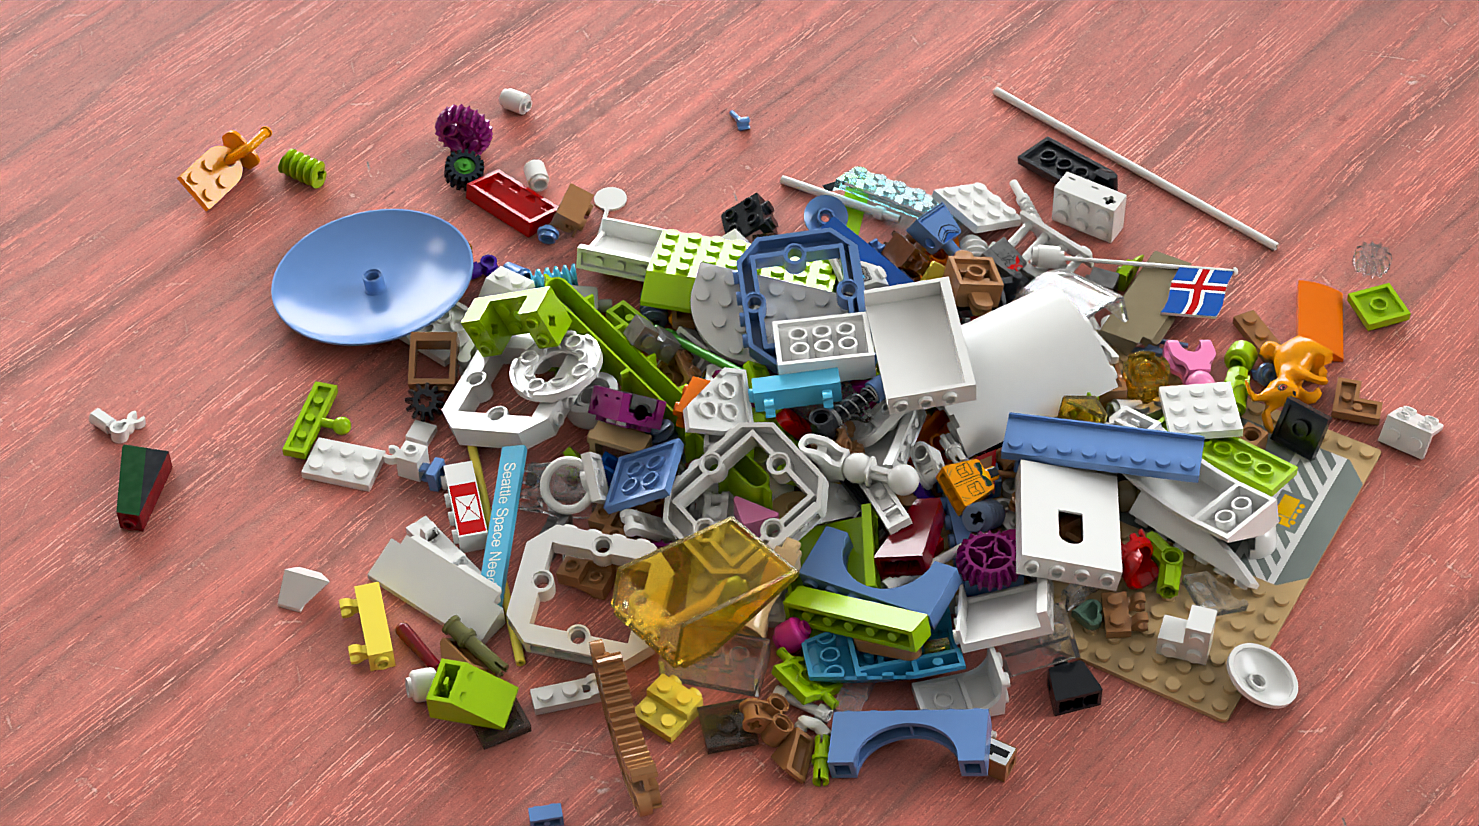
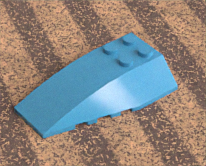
(835, 659)

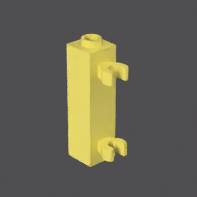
(374, 625)

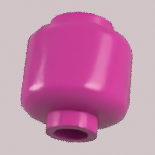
(791, 634)

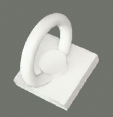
(592, 480)

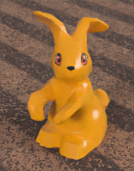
(1293, 363)

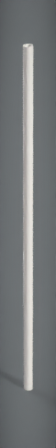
(1221, 216)

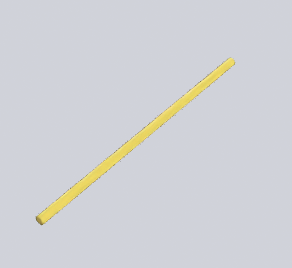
(474, 457)

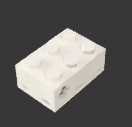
(1088, 207)

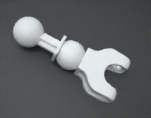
(838, 464)

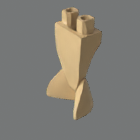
(759, 624)

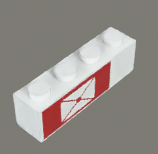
(465, 505)

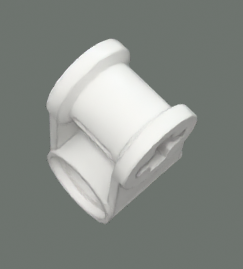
(927, 463)

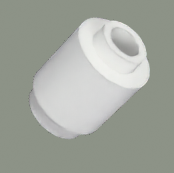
(515, 101)
(536, 175)

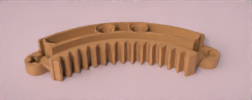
(625, 732)

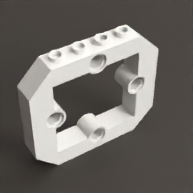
(497, 426)
(726, 453)
(535, 570)

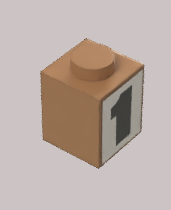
(1001, 759)

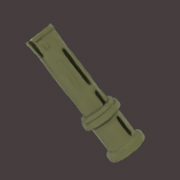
(467, 639)

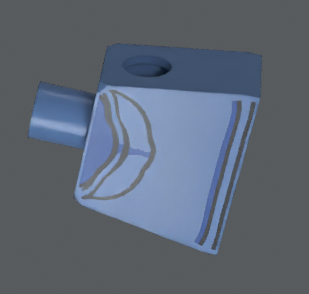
(936, 230)

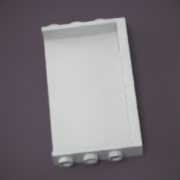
(919, 345)

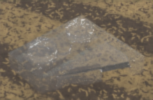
(1212, 594)

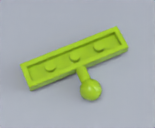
(312, 419)

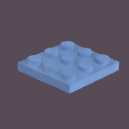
(644, 476)

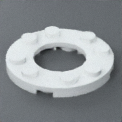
(536, 389)

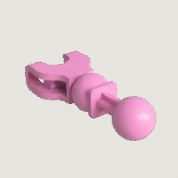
(1188, 365)

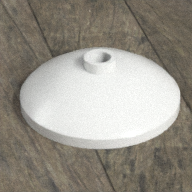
(1262, 676)

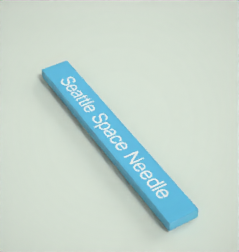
(504, 515)

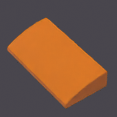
(1320, 316)

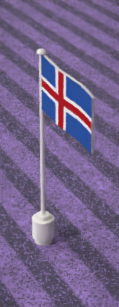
(1192, 293)

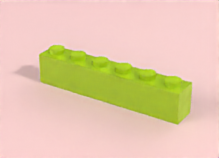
(859, 618)

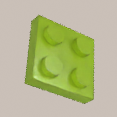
(1378, 306)

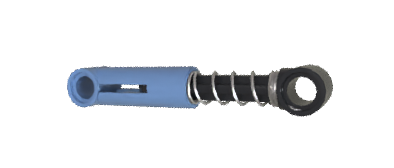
(826, 421)

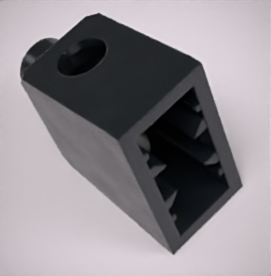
(1072, 687)

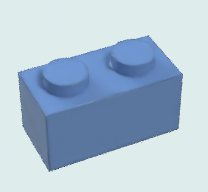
(546, 815)

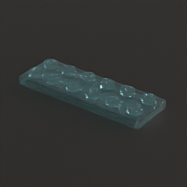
(887, 192)

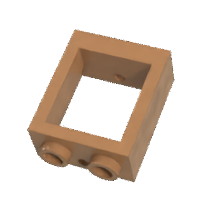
(434, 341)

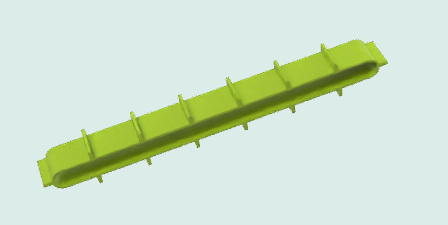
(627, 363)

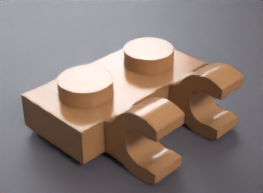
(1116, 614)

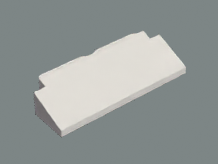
(437, 587)

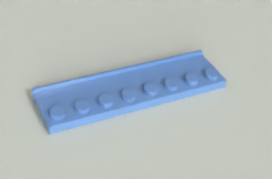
(1103, 447)

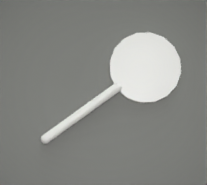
(609, 200)

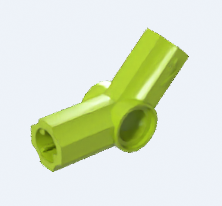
(1170, 565)

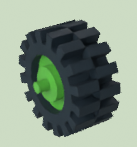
(463, 168)

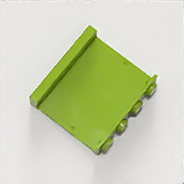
(865, 540)

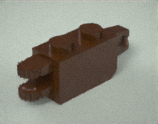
(906, 254)

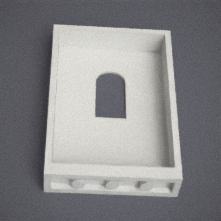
(1041, 552)

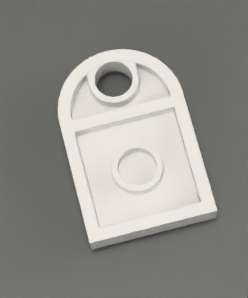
(881, 424)

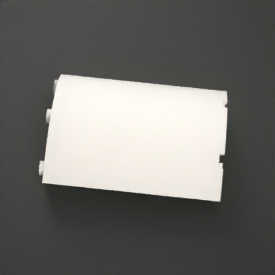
(1025, 364)

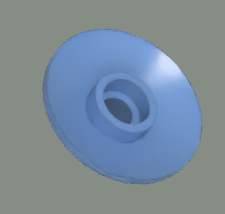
(824, 206)

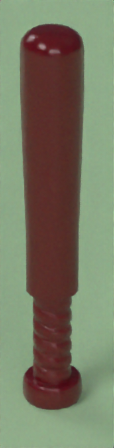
(417, 646)

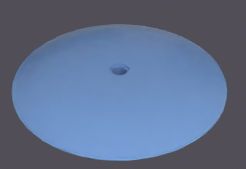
(372, 277)

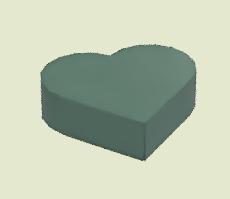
(1088, 614)

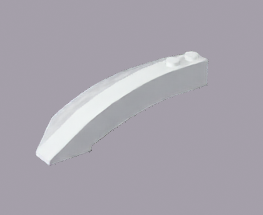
(1214, 503)

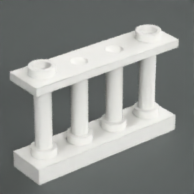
(1046, 233)

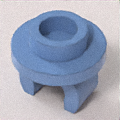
(1264, 374)

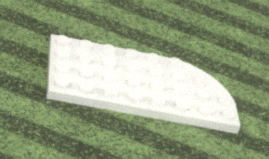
(717, 312)

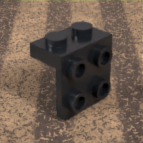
(750, 216)

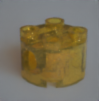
(1145, 375)

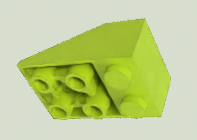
(470, 695)

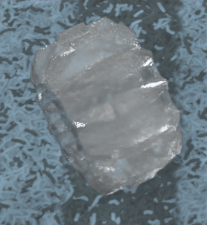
(1372, 259)

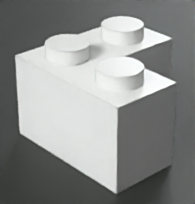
(1188, 638)

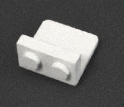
(1409, 431)

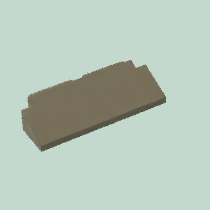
(1143, 304)

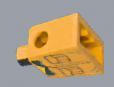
(966, 483)

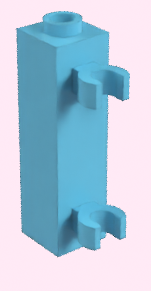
(795, 390)

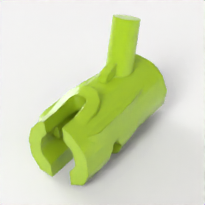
(1237, 377)

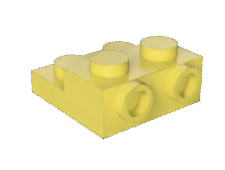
(668, 707)

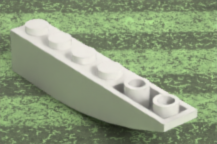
(1188, 537)

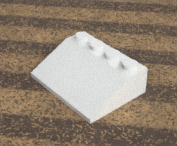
(824, 344)

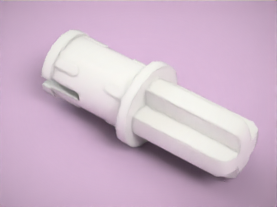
(952, 449)

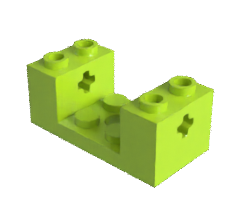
(499, 317)

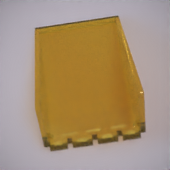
(699, 590)

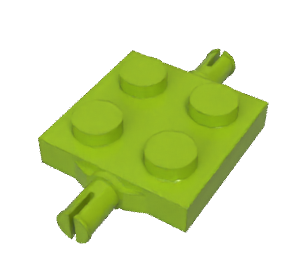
(795, 679)

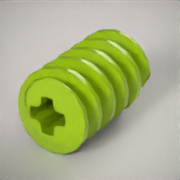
(303, 168)

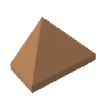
(451, 651)
(795, 754)

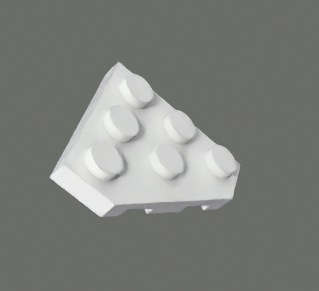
(720, 404)

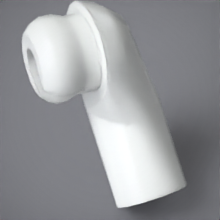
(805, 722)

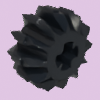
(428, 395)

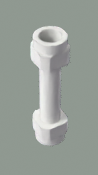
(820, 712)

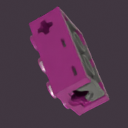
(626, 409)

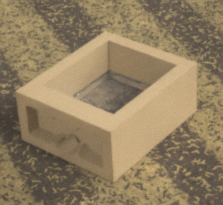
(616, 440)

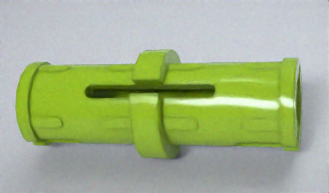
(820, 759)

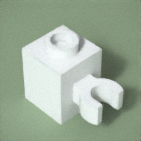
(408, 459)

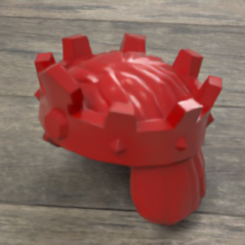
(1137, 566)

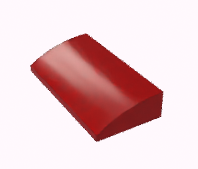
(511, 202)

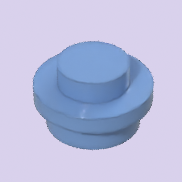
(547, 234)

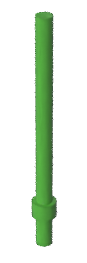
(701, 352)

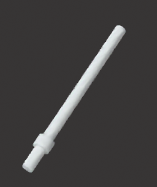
(878, 212)

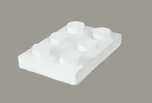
(343, 464)

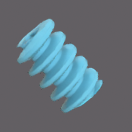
(569, 276)

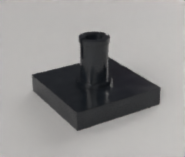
(1301, 428)

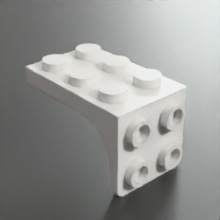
(978, 688)

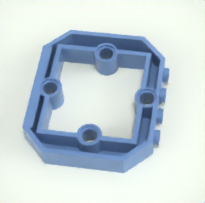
(777, 251)

